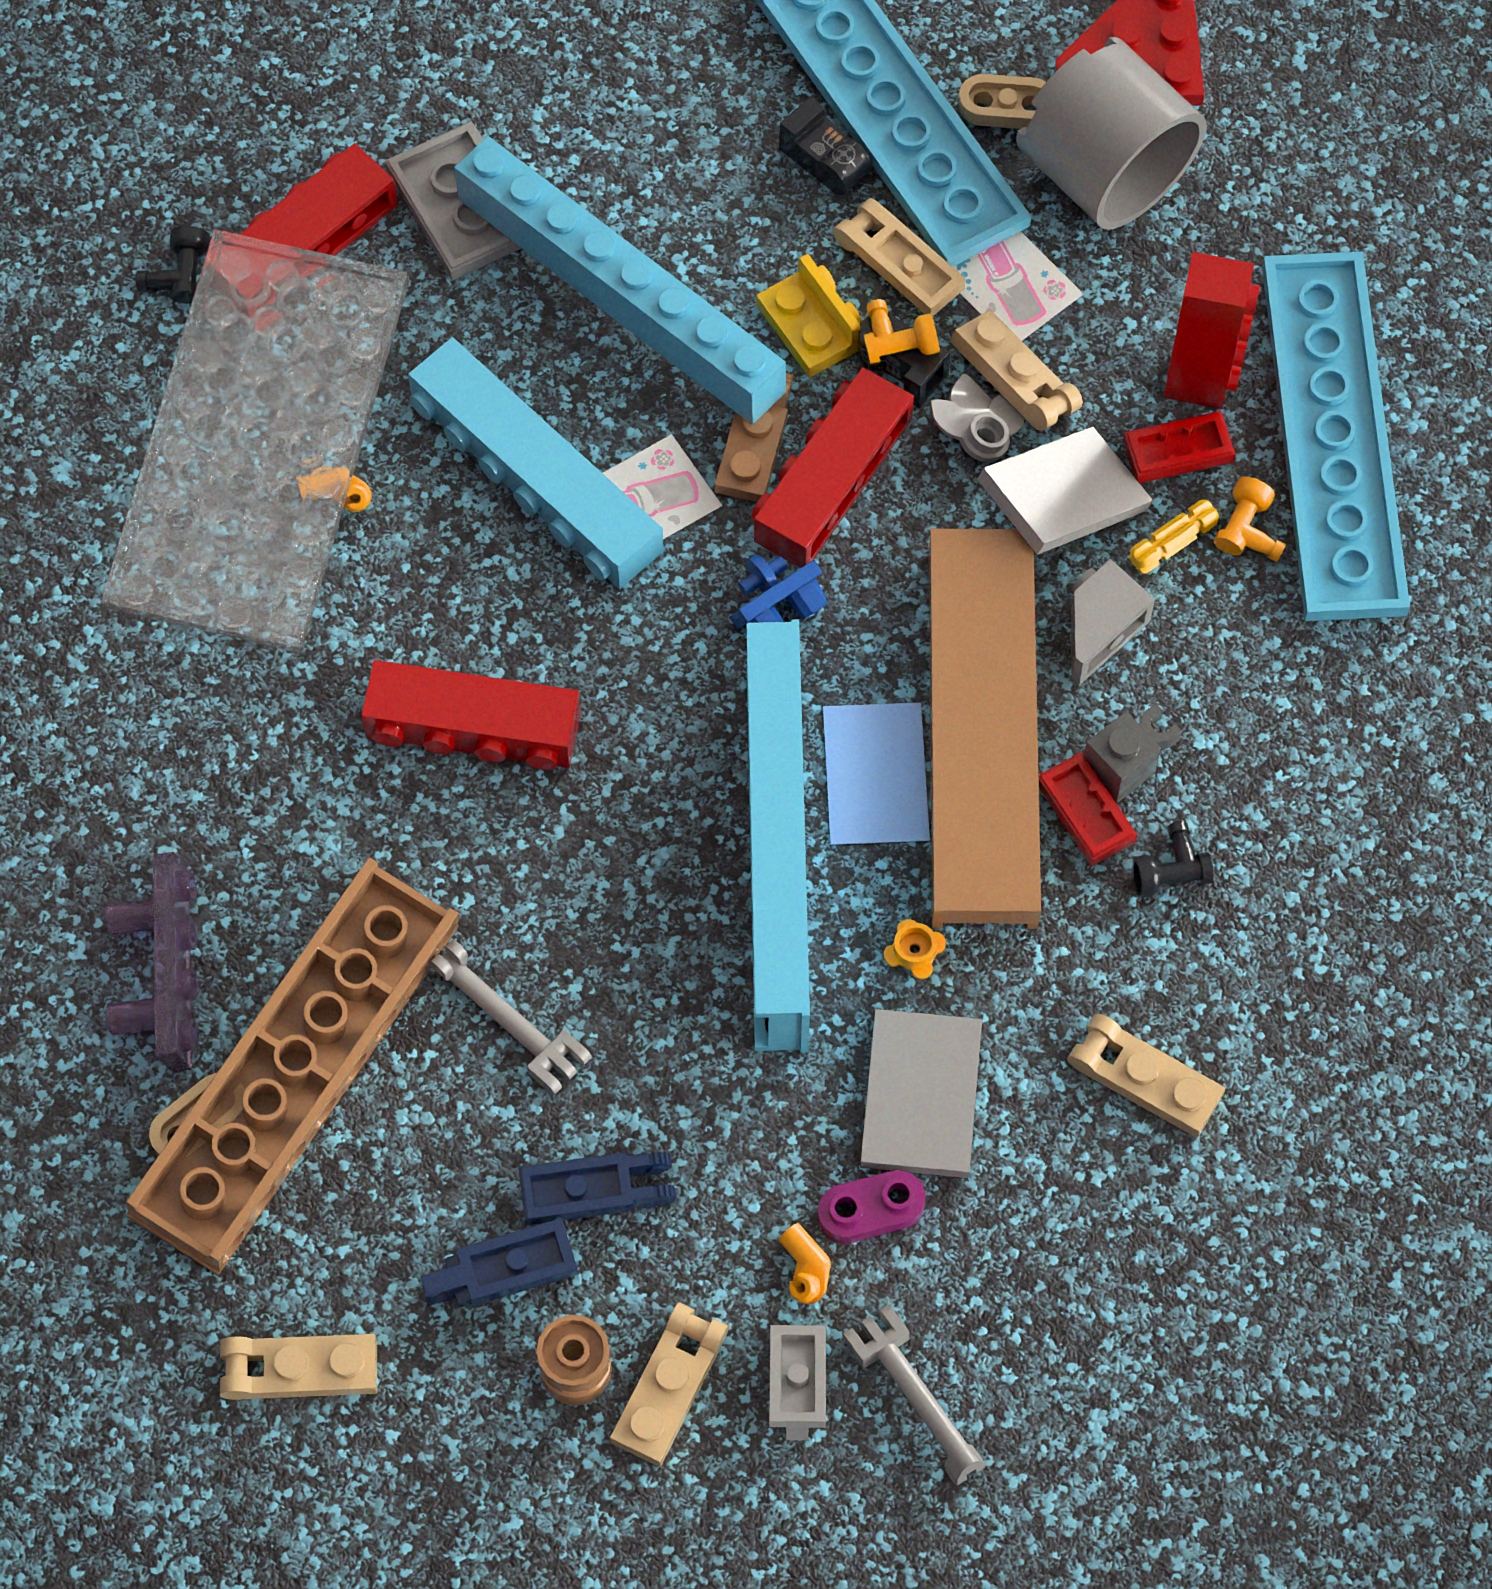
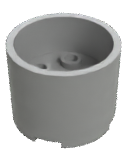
(1112, 133)

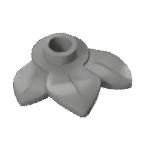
(974, 415)

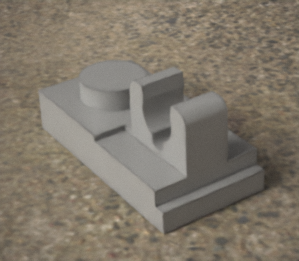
(797, 1379)

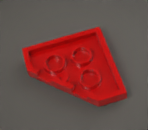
(1159, 32)

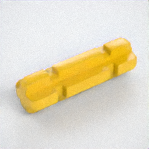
(1173, 536)

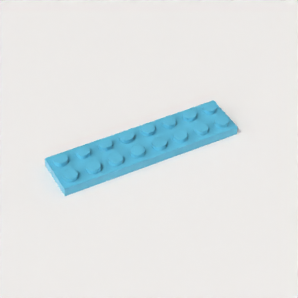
(901, 123)
(1335, 437)

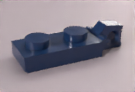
(503, 1266)

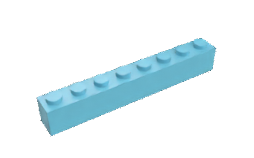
(621, 280)

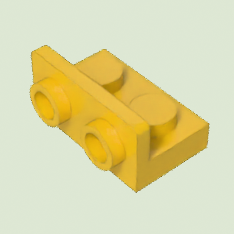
(811, 317)

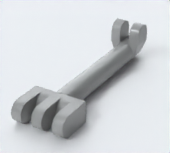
(548, 1054)
(884, 1346)

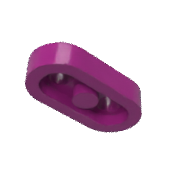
(874, 1209)

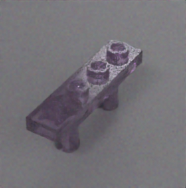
(175, 980)

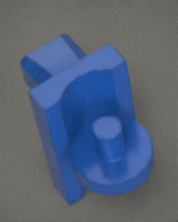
(799, 589)

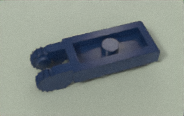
(592, 1186)

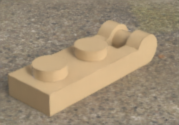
(900, 257)
(1015, 371)
(1147, 1076)
(300, 1366)
(668, 1386)

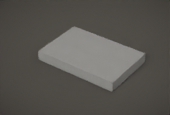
(430, 190)
(1064, 490)
(921, 1093)

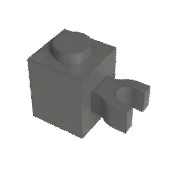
(1128, 752)

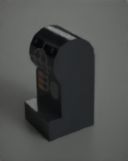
(823, 148)
(917, 371)

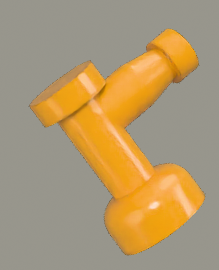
(886, 341)
(1251, 498)

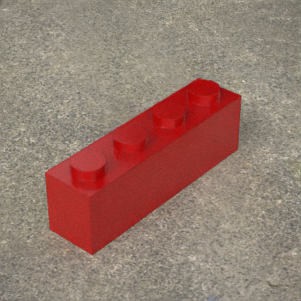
(330, 206)
(1212, 330)
(832, 467)
(471, 715)

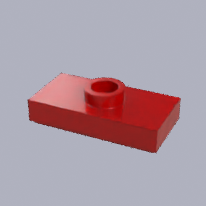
(1179, 447)
(1086, 809)

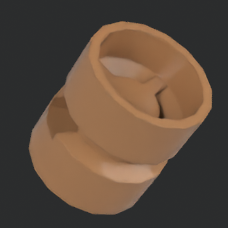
(574, 1360)

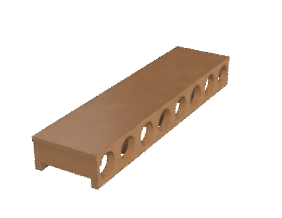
(983, 728)
(292, 1067)

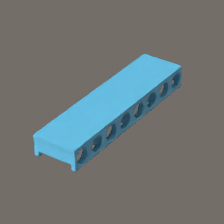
(777, 837)

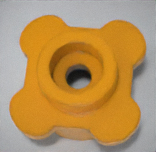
(910, 934)

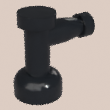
(188, 244)
(1189, 866)

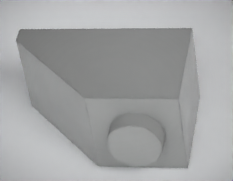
(1104, 617)

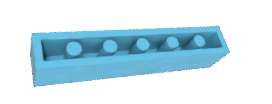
(535, 464)

